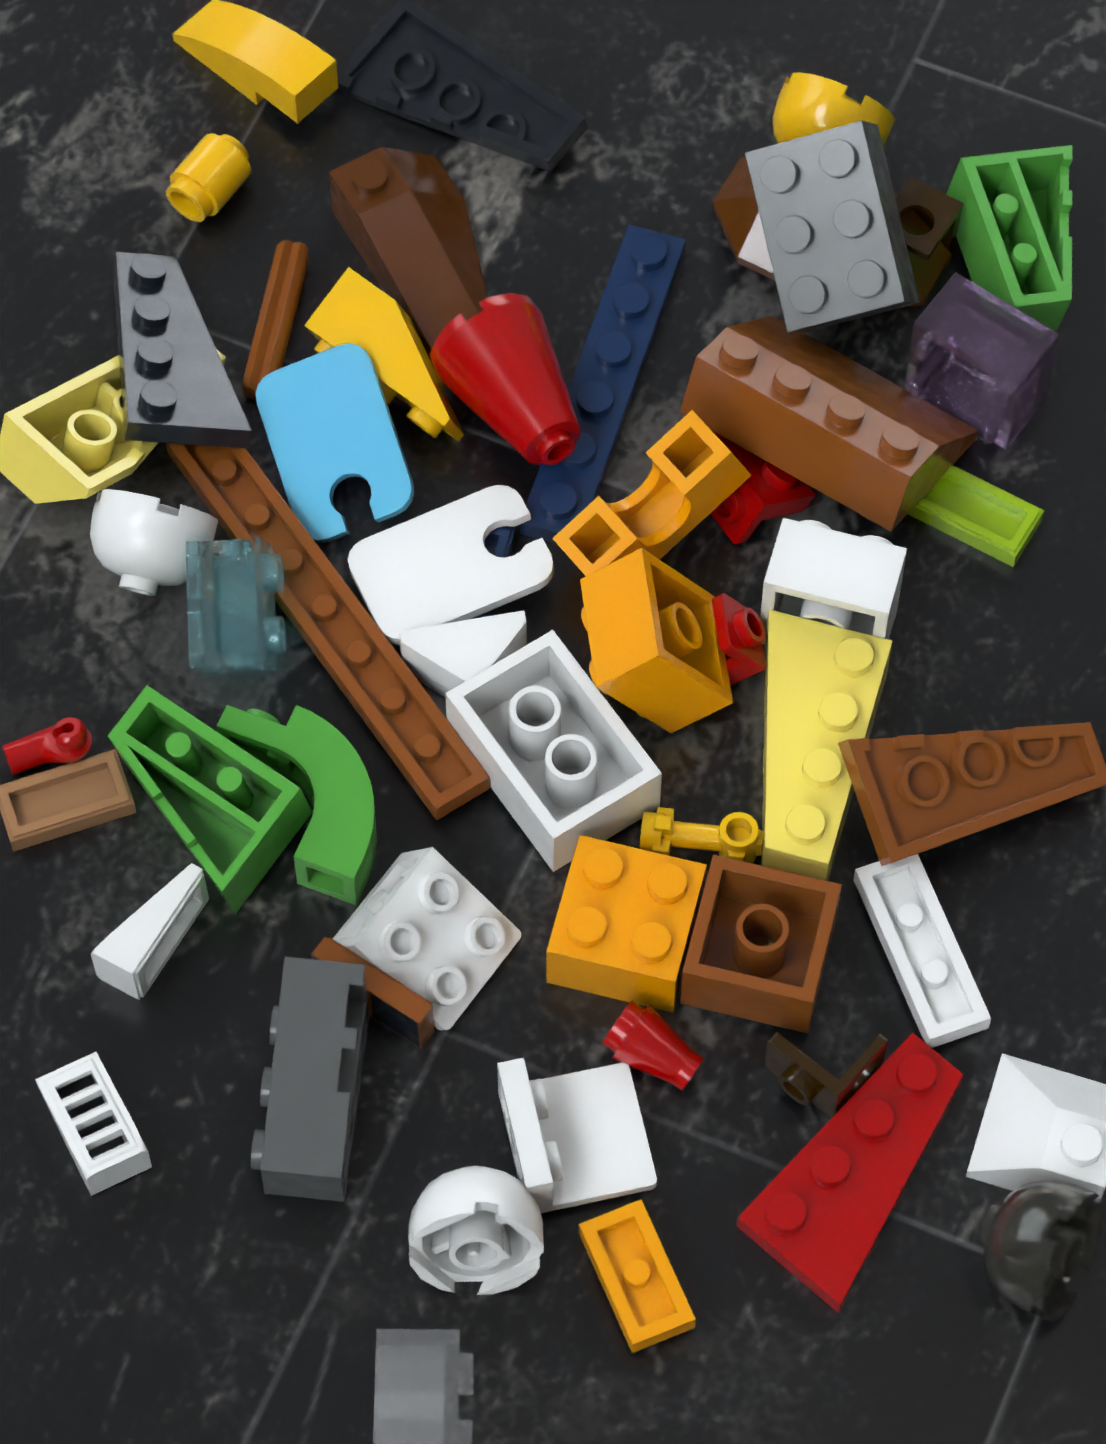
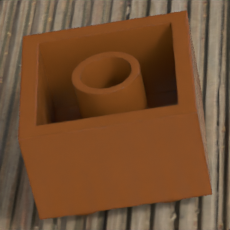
(760, 943)

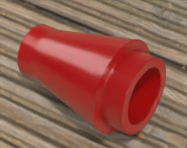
(652, 1046)

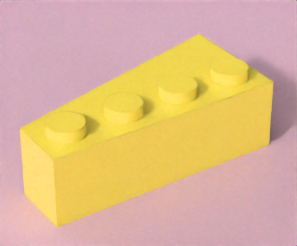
(817, 693)

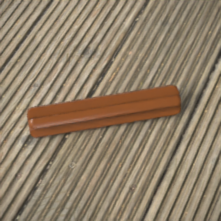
(276, 314)

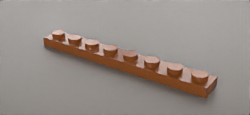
(338, 629)

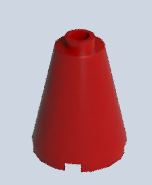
(510, 376)

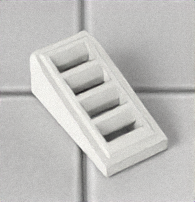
(146, 940)
(111, 1165)

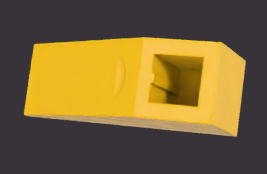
(373, 320)

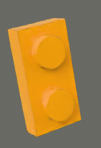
(636, 1276)

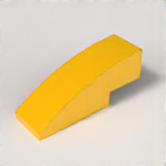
(260, 57)

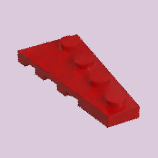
(842, 1186)

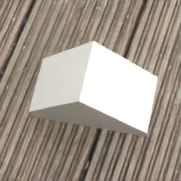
(457, 651)

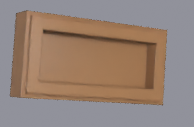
(65, 800)

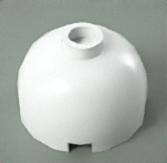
(145, 538)
(476, 1229)

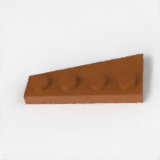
(951, 785)

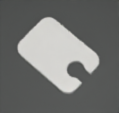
(438, 564)

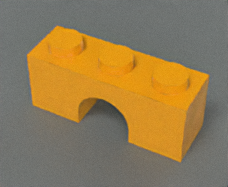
(686, 483)

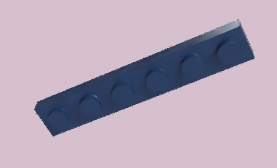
(607, 376)

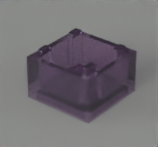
(980, 360)

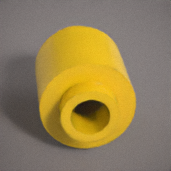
(208, 177)

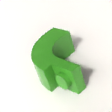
(320, 760)

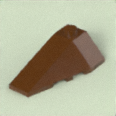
(411, 235)

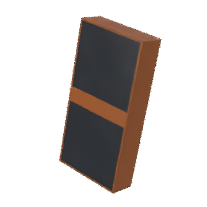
(388, 999)

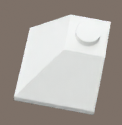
(1041, 1129)

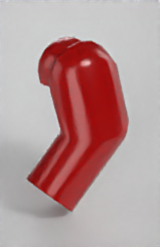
(61, 743)

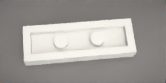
(922, 950)

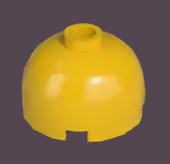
(819, 104)

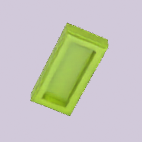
(979, 515)

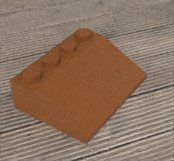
(824, 418)

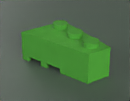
(1018, 228)
(211, 792)

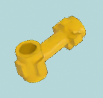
(734, 838)

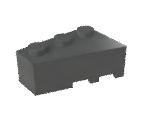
(313, 1079)

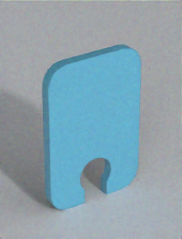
(330, 425)

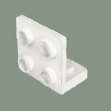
(431, 932)
(576, 1134)

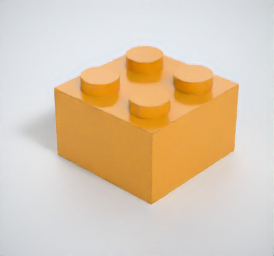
(654, 641)
(625, 923)

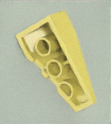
(71, 439)

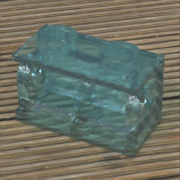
(234, 606)

